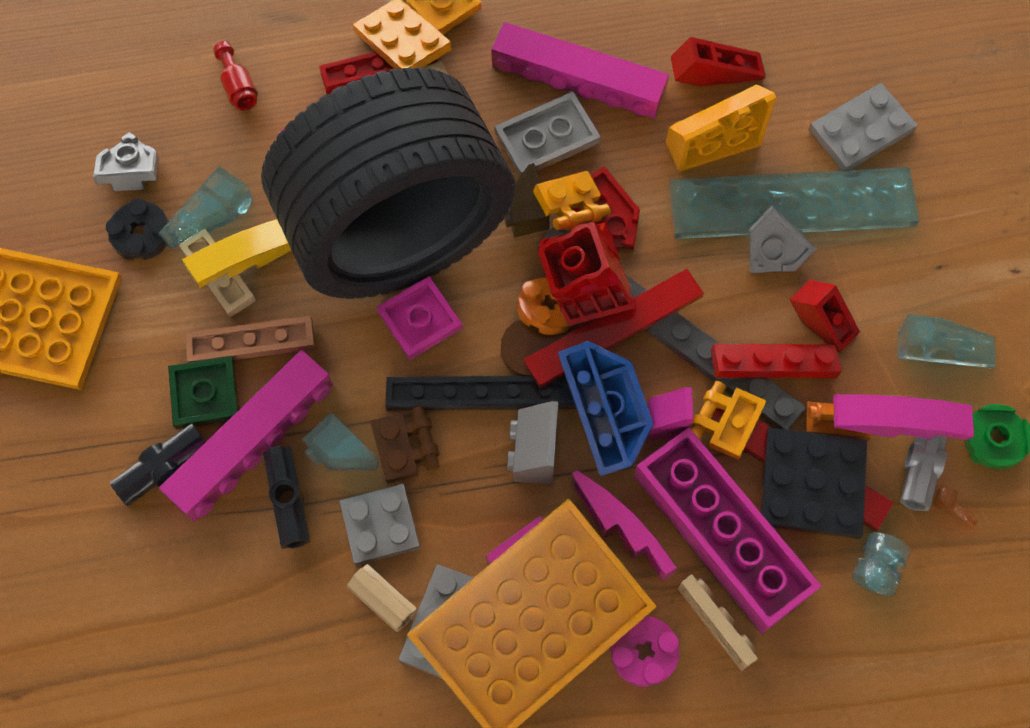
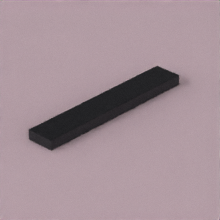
(474, 393)

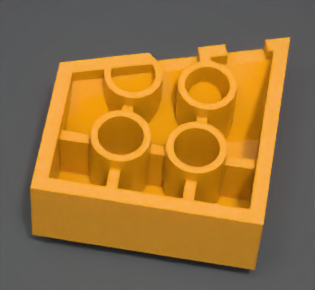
(721, 129)

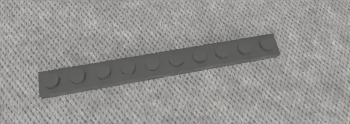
(695, 346)

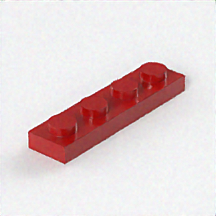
(775, 361)

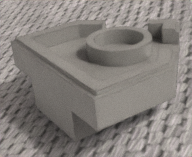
(126, 165)
(777, 244)

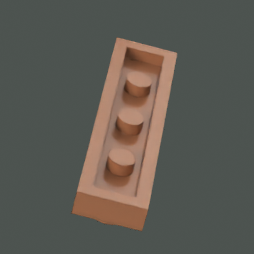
(251, 340)

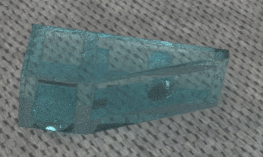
(211, 207)
(944, 342)

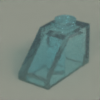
(338, 447)

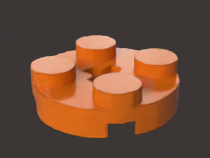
(532, 312)

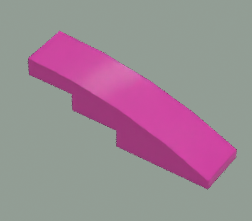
(903, 415)
(613, 517)

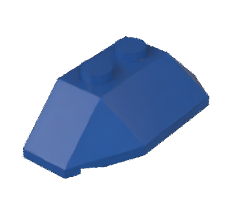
(608, 404)

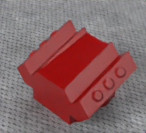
(585, 273)

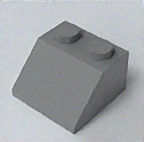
(534, 444)

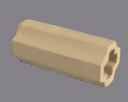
(382, 598)

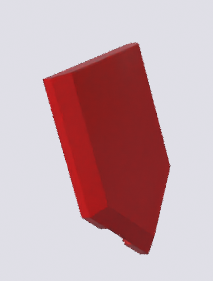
(623, 210)

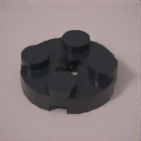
(129, 217)

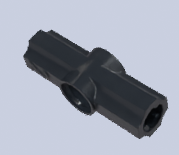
(157, 465)
(291, 515)

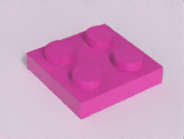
(419, 318)

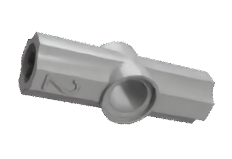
(923, 466)

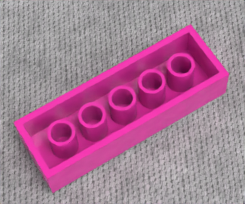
(726, 530)

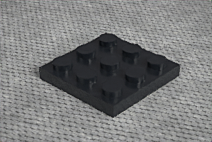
(814, 482)

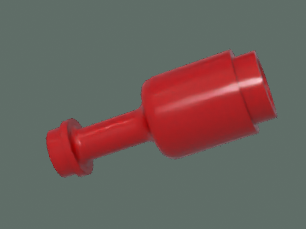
(235, 79)

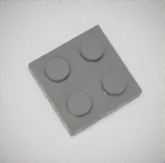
(379, 525)

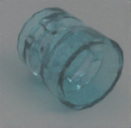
(881, 563)

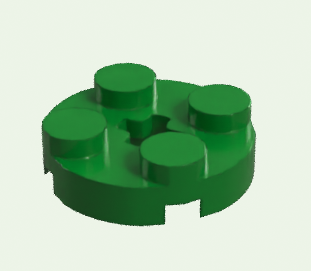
(1009, 451)

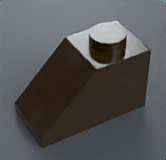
(526, 213)

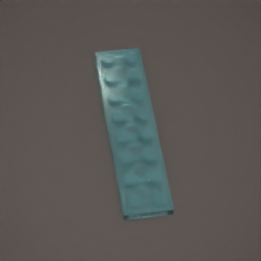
(805, 199)

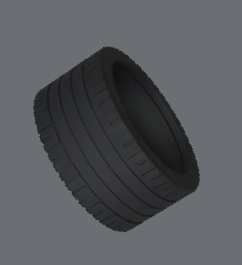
(386, 182)

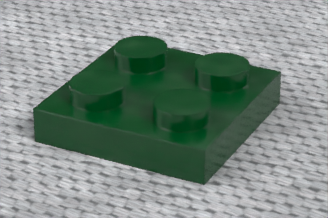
(203, 392)

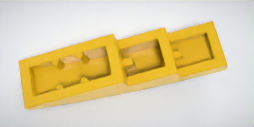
(237, 253)

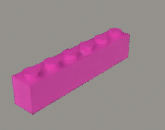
(579, 70)
(247, 435)

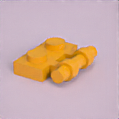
(569, 193)
(736, 423)

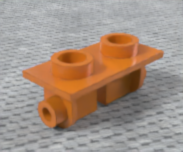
(821, 421)

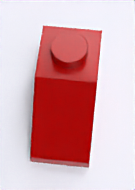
(825, 313)

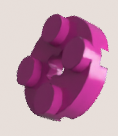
(651, 670)

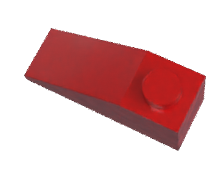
(713, 63)

